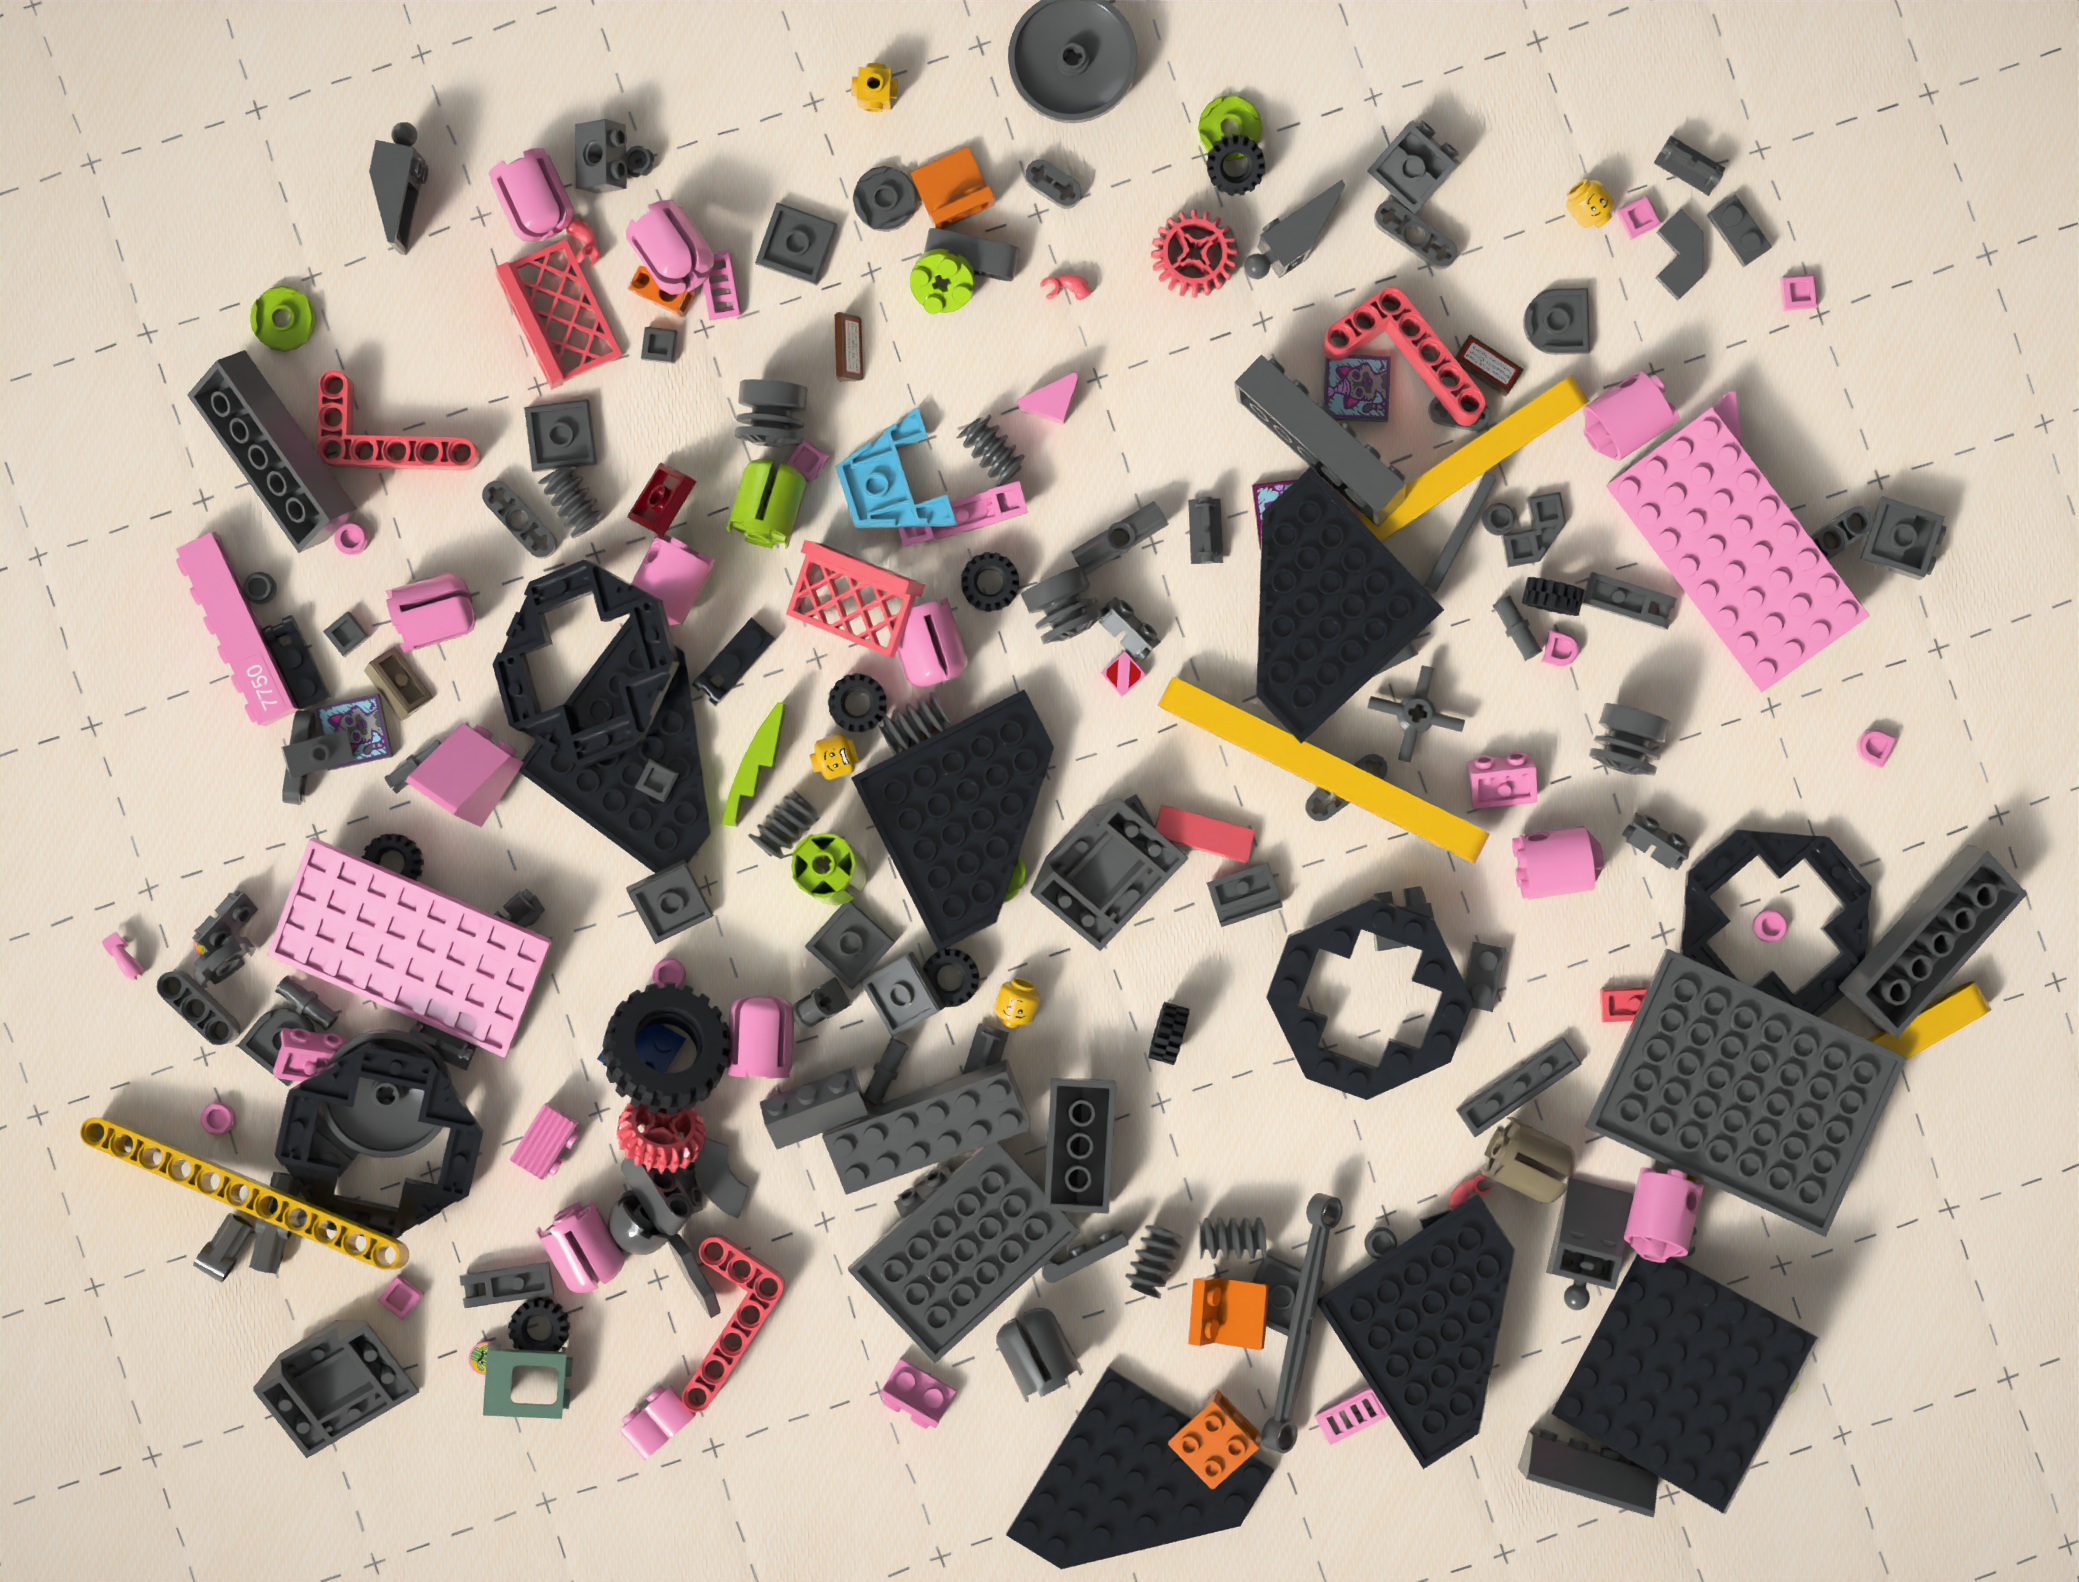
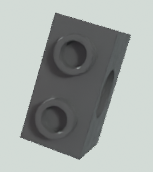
(600, 156)

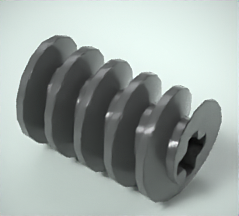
(992, 449)
(572, 500)
(913, 723)
(785, 825)
(1232, 1237)
(1154, 1261)

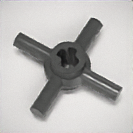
(1423, 724)

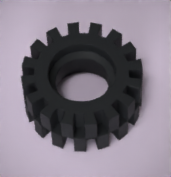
(1249, 179)
(984, 562)
(1553, 596)
(852, 683)
(399, 843)
(968, 969)
(1169, 1033)
(544, 1308)

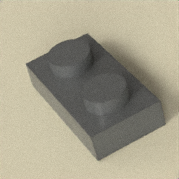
(1739, 231)
(1484, 974)

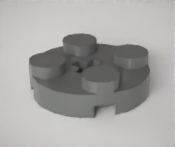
(223, 961)

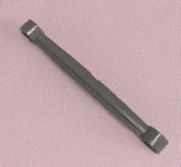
(1301, 1323)

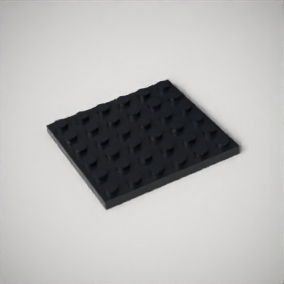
(1685, 1378)

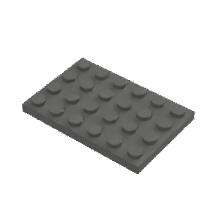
(963, 1250)

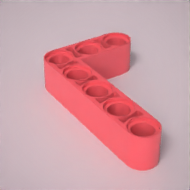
(1410, 347)
(382, 445)
(738, 1323)

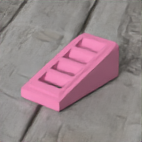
(728, 311)
(1367, 1420)

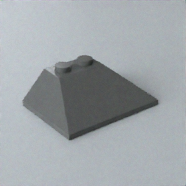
(1105, 871)
(333, 1384)

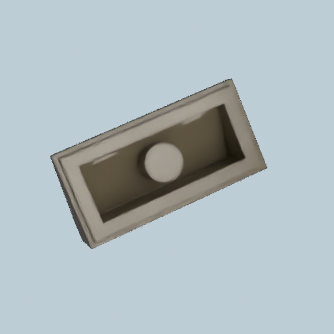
(397, 683)

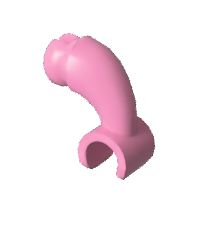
(116, 947)

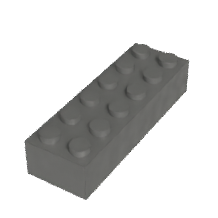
(1321, 440)
(271, 451)
(1932, 940)
(928, 1127)

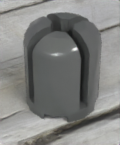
(1023, 1359)

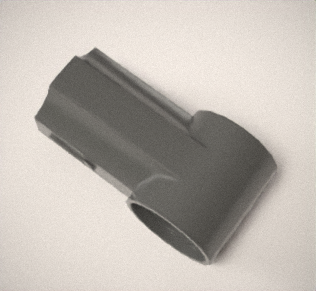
(220, 1254)

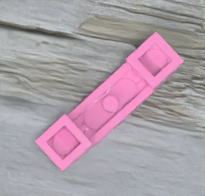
(972, 513)

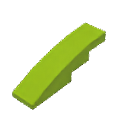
(760, 753)

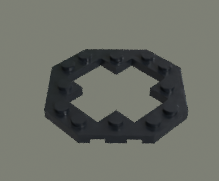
(639, 694)
(1780, 854)
(1399, 1060)
(339, 1086)

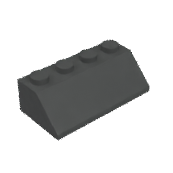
(1080, 1145)
(1588, 1472)

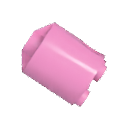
(1628, 416)
(673, 575)
(1557, 862)
(1662, 1214)

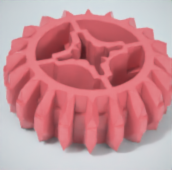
(1203, 264)
(659, 1142)

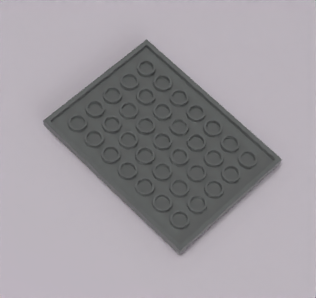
(1745, 1092)

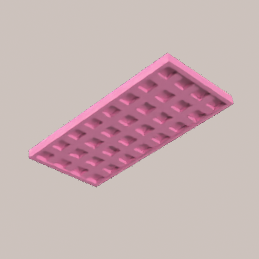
(1737, 550)
(409, 947)

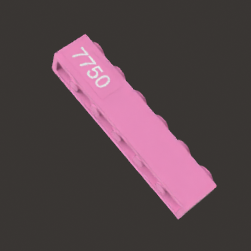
(236, 628)

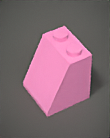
(467, 773)

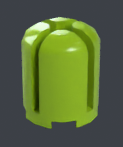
(781, 508)
(828, 886)

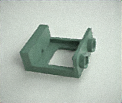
(499, 1379)

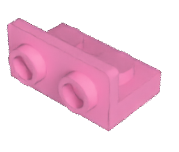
(1502, 780)
(304, 1053)
(916, 1393)

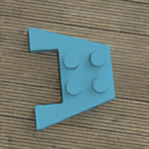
(878, 486)

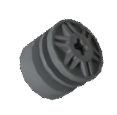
(771, 412)
(1062, 605)
(1629, 739)

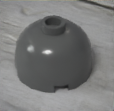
(633, 1227)

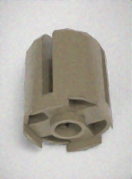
(1533, 1144)

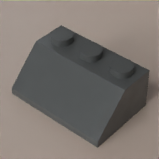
(814, 1108)

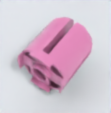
(532, 196)
(671, 247)
(431, 611)
(931, 645)
(761, 1037)
(582, 1247)

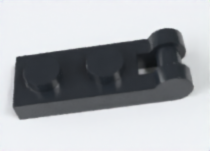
(734, 661)
(296, 663)

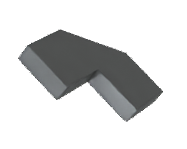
(1687, 242)
(1547, 522)

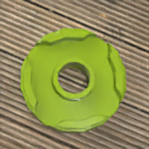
(1224, 109)
(296, 332)

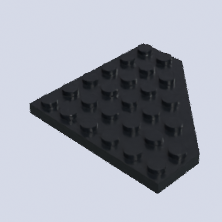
(1327, 606)
(606, 791)
(960, 813)
(1430, 1326)
(1123, 1486)

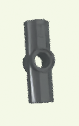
(1137, 527)
(270, 1237)

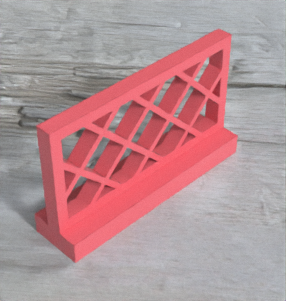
(532, 325)
(862, 571)

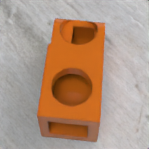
(646, 287)

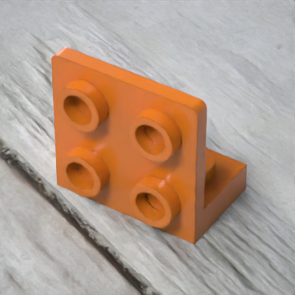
(952, 188)
(1228, 1312)
(1216, 1440)

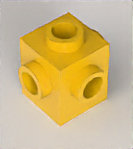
(874, 99)

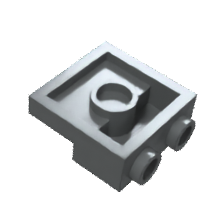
(1415, 165)
(1904, 538)

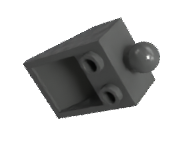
(396, 180)
(1290, 241)
(1589, 1232)

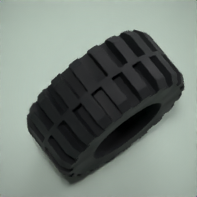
(677, 1009)

